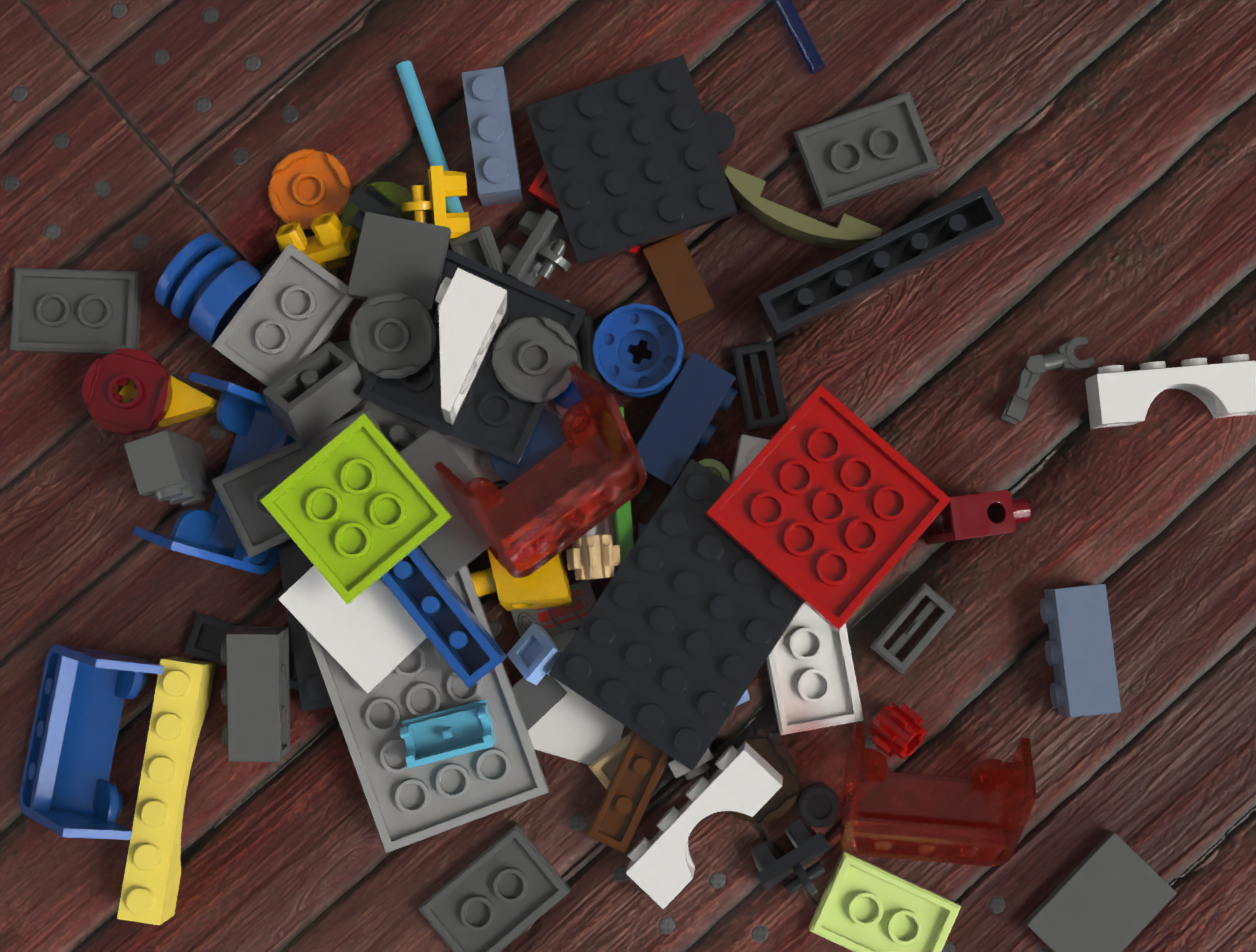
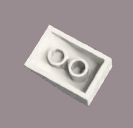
(468, 322)

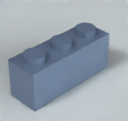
(492, 136)
(1080, 650)

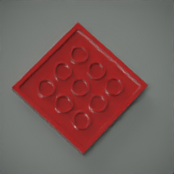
(828, 507)

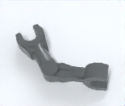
(1037, 364)

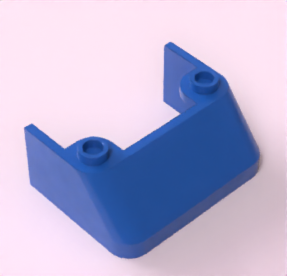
(212, 533)
(75, 741)

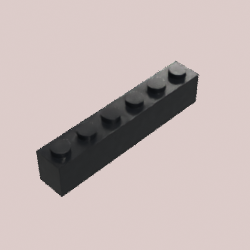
(878, 263)

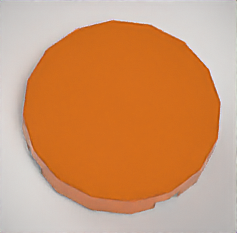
(308, 186)

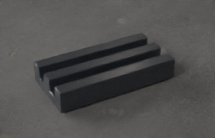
(766, 420)

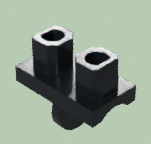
(776, 868)

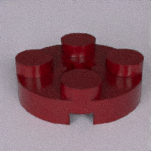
(116, 370)

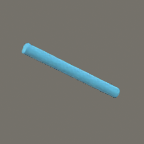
(425, 125)

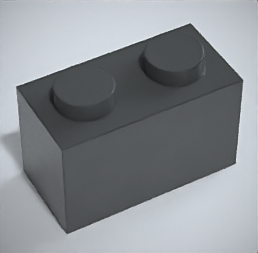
(315, 393)

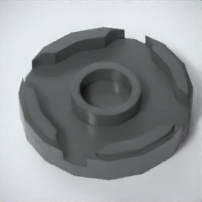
(393, 335)
(537, 371)

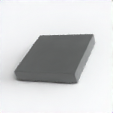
(399, 258)

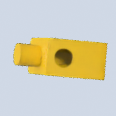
(541, 589)

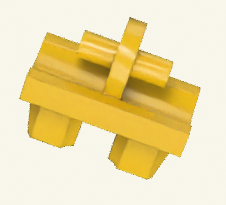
(441, 185)
(326, 247)

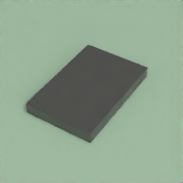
(865, 151)
(75, 311)
(455, 542)
(495, 895)
(1101, 901)

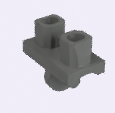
(541, 251)

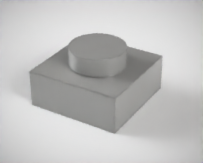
(679, 769)

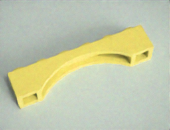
(155, 843)

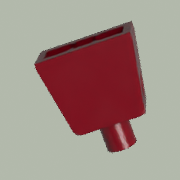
(978, 517)

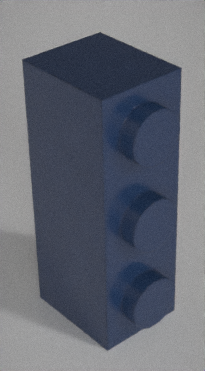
(685, 419)

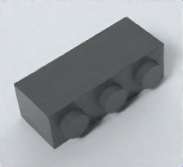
(170, 468)
(256, 693)

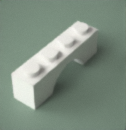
(1124, 397)
(739, 785)

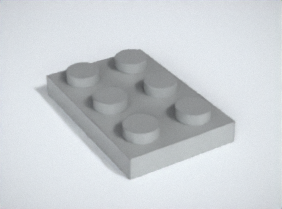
(285, 317)

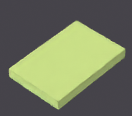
(881, 911)

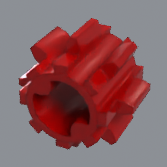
(897, 730)

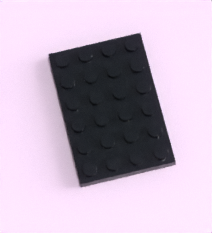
(679, 626)

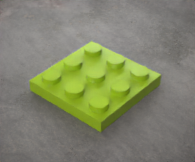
(356, 508)

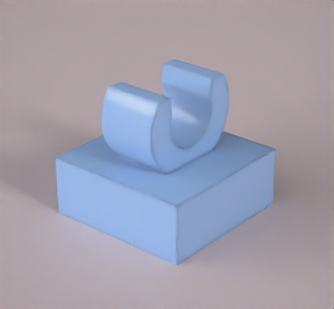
(535, 654)

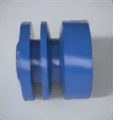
(206, 285)
(629, 329)

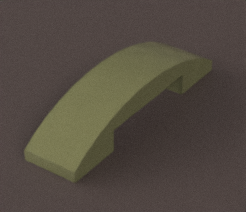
(747, 193)

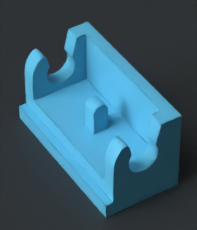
(448, 733)

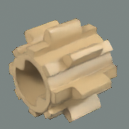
(593, 557)

